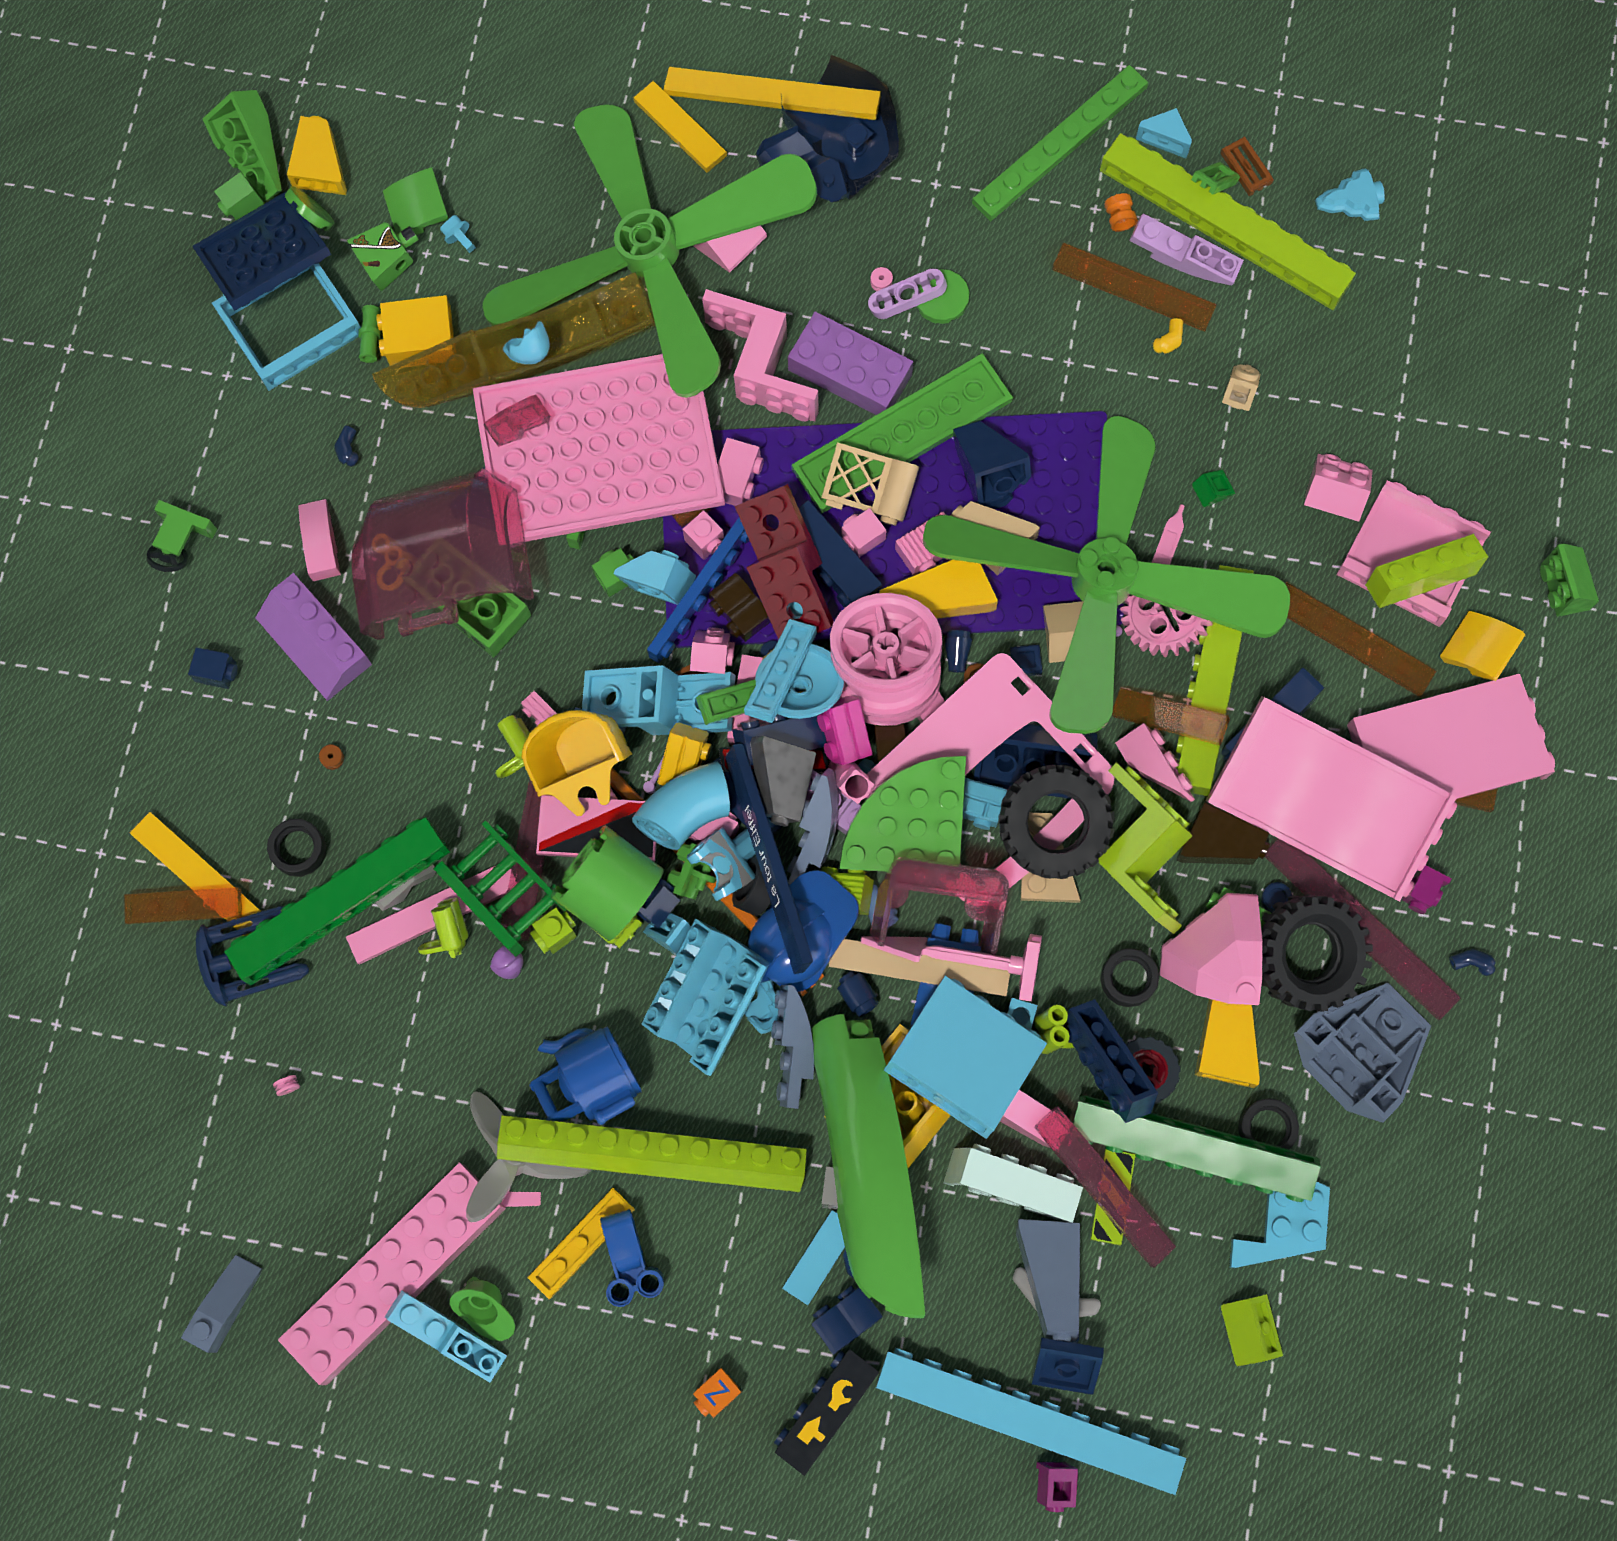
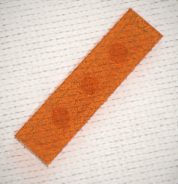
(1170, 716)
(183, 905)

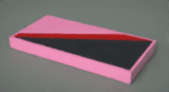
(567, 834)

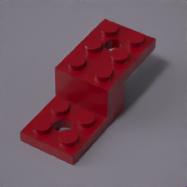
(784, 560)

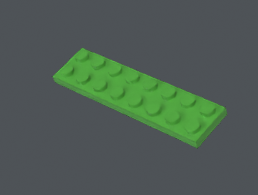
(907, 428)

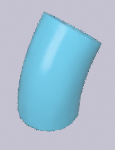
(684, 806)

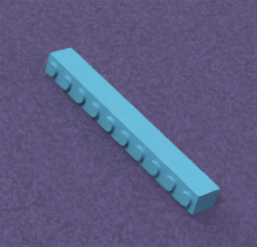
(1030, 1422)

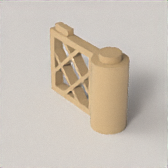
(892, 491)

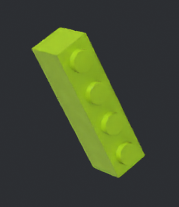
(1426, 570)

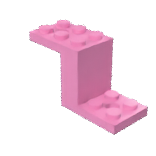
(764, 344)

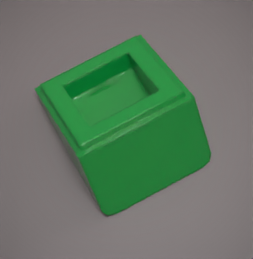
(1212, 487)

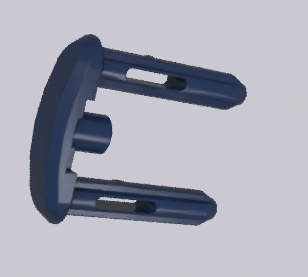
(212, 965)

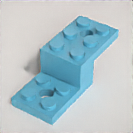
(653, 697)

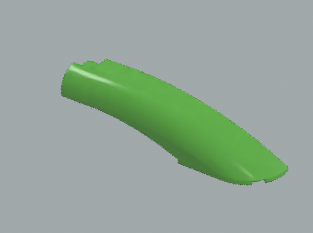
(869, 1165)

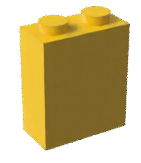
(413, 326)

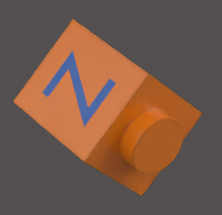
(716, 1393)

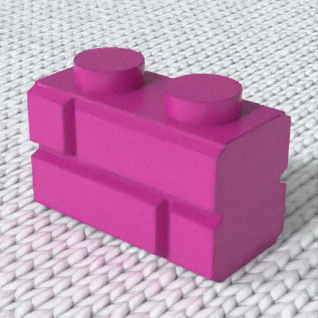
(845, 731)

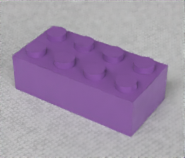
(849, 364)

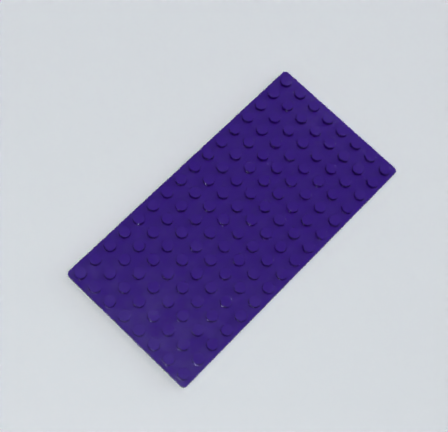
(1056, 498)

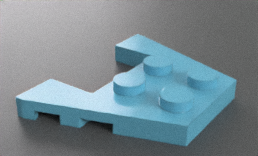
(1289, 1229)

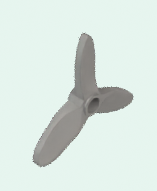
(500, 1177)

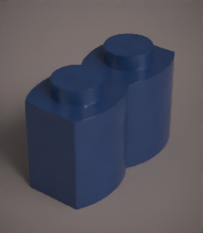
(845, 1320)

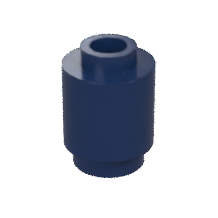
(857, 993)

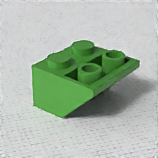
(1568, 580)

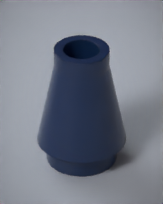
(957, 649)

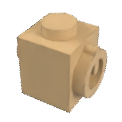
(1241, 387)

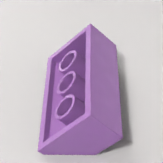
(311, 637)

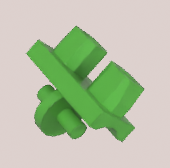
(692, 877)

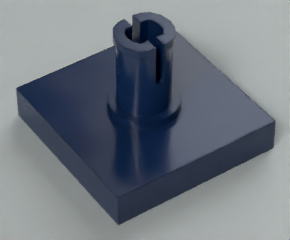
(1067, 1365)

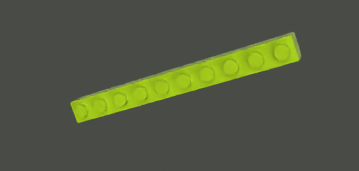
(1227, 221)
(651, 1153)

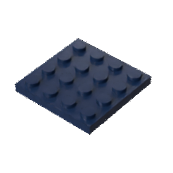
(260, 251)

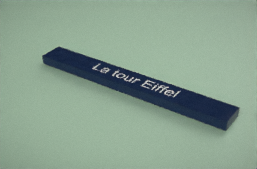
(769, 859)

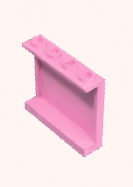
(1402, 526)

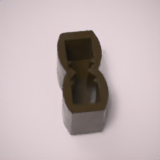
(739, 607)

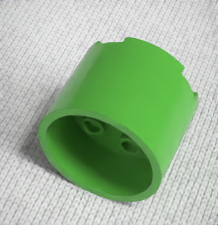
(607, 883)

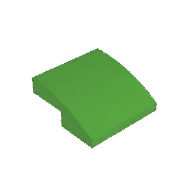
(415, 202)

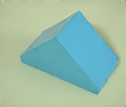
(1166, 133)
(670, 933)

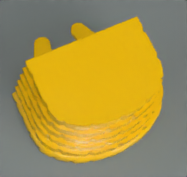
(573, 753)

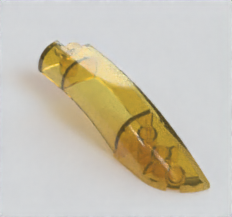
(477, 357)

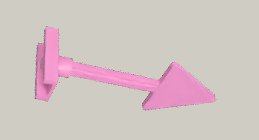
(914, 947)

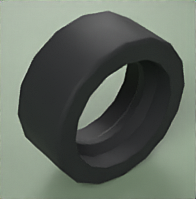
(276, 838)
(754, 896)
(1136, 956)
(1277, 1106)

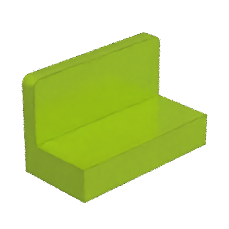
(1251, 1330)

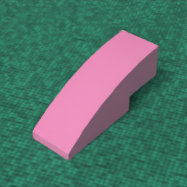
(318, 540)

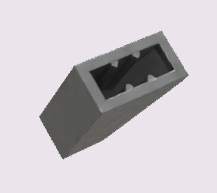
(781, 778)

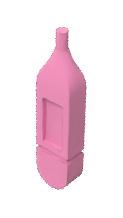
(1169, 538)

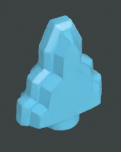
(1354, 196)

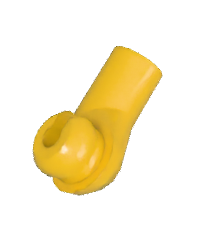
(1170, 340)

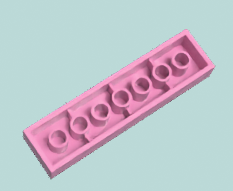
(402, 1260)

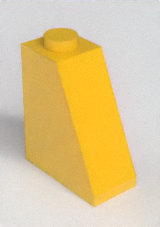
(315, 159)

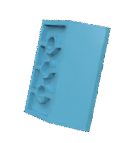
(705, 994)

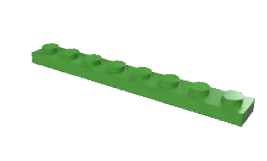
(1059, 143)

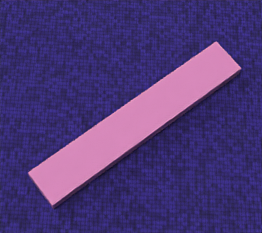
(414, 920)

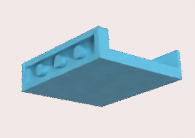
(966, 1056)

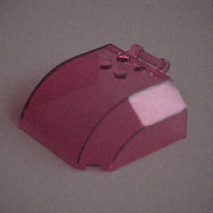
(438, 549)

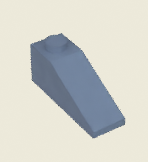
(222, 1305)

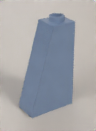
(1053, 1271)

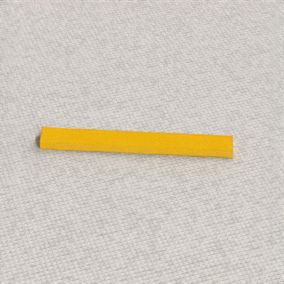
(767, 93)

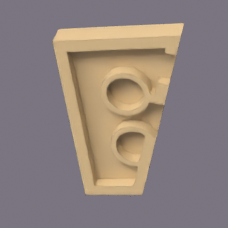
(1045, 889)

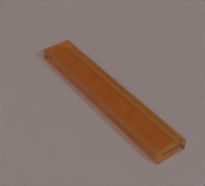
(1134, 287)
(1358, 642)

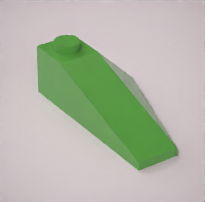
(244, 132)

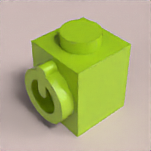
(553, 931)

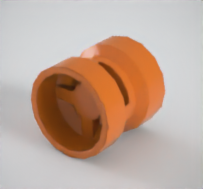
(1121, 212)

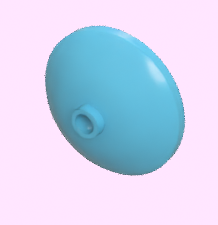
(817, 679)

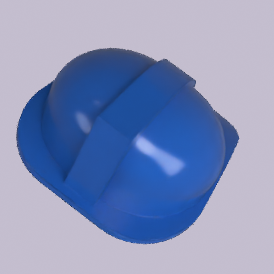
(826, 917)

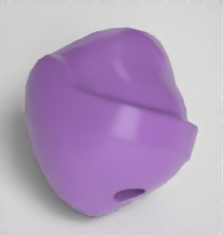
(506, 964)

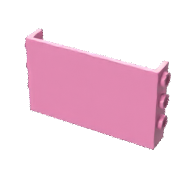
(1462, 737)

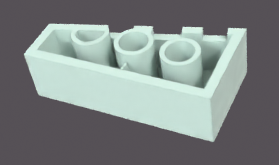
(1014, 1183)

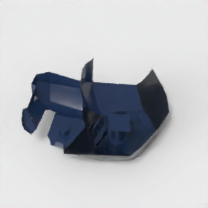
(839, 149)

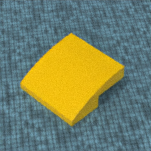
(1482, 645)

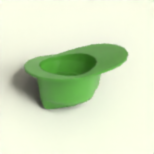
(482, 1309)

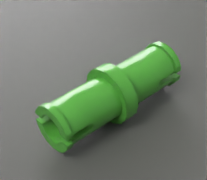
(369, 334)

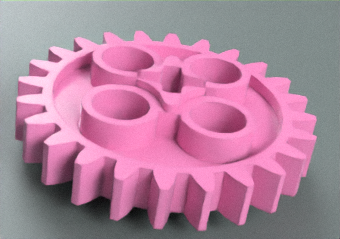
(1143, 623)

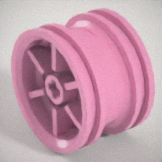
(889, 639)

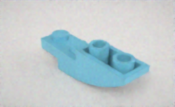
(445, 1336)

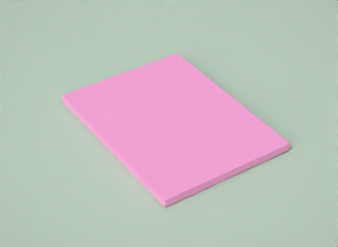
(611, 450)

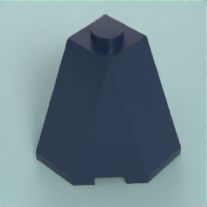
(990, 464)

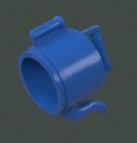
(590, 1076)

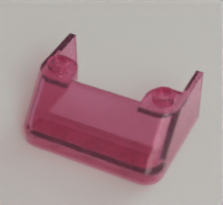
(982, 888)

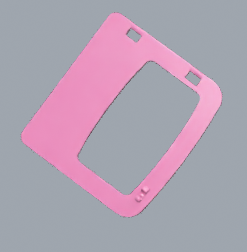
(978, 721)

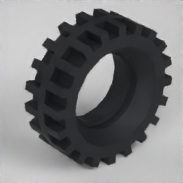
(1347, 952)

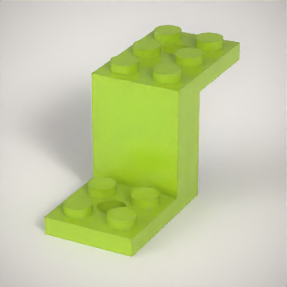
(1146, 847)

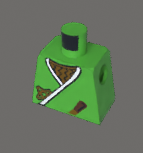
(383, 252)

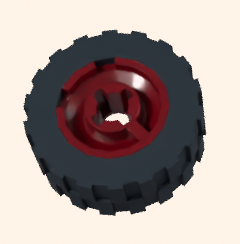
(1161, 1062)

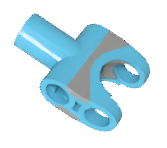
(727, 860)

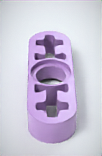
(918, 298)

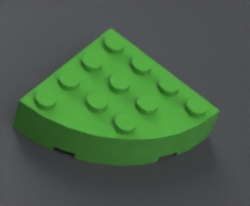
(909, 816)

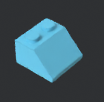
(657, 576)

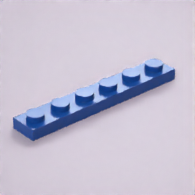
(696, 595)

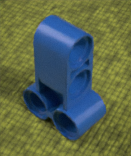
(627, 1258)

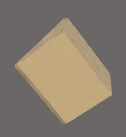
(1059, 628)

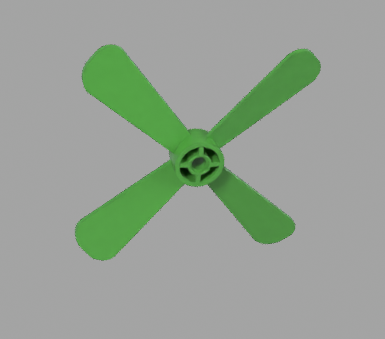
(651, 242)
(1108, 573)

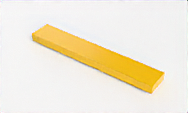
(184, 861)

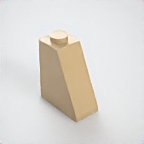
(998, 520)

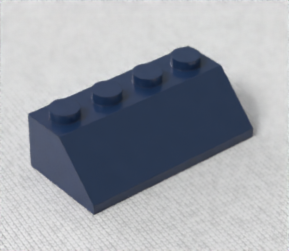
(1024, 752)

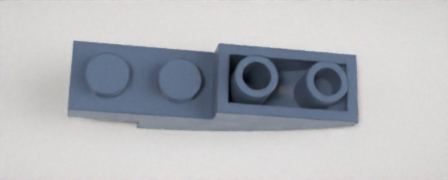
(820, 824)
(794, 1032)

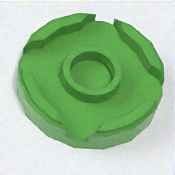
(309, 208)
(948, 305)

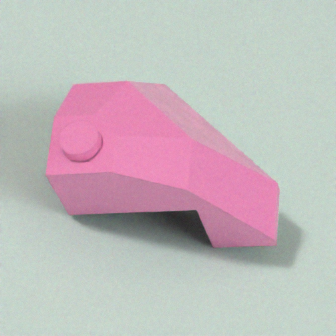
(1219, 952)

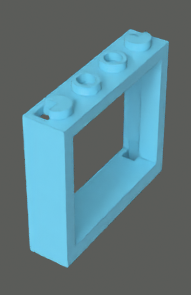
(304, 354)

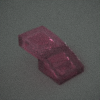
(516, 419)

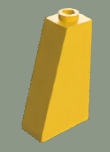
(950, 589)
(1229, 1045)

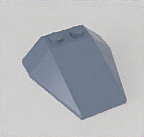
(1365, 1050)

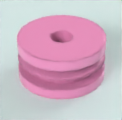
(881, 278)
(286, 1085)

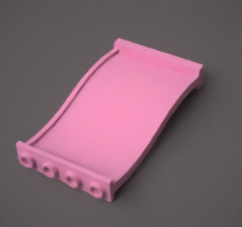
(1332, 799)

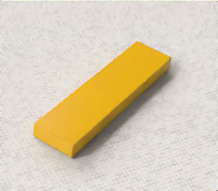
(680, 126)
(577, 1246)

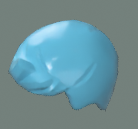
(531, 347)

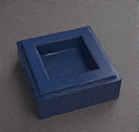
(1027, 659)

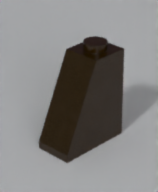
(1223, 839)

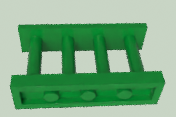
(474, 894)

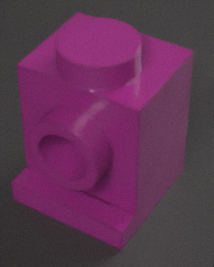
(1426, 889)
(1066, 1485)

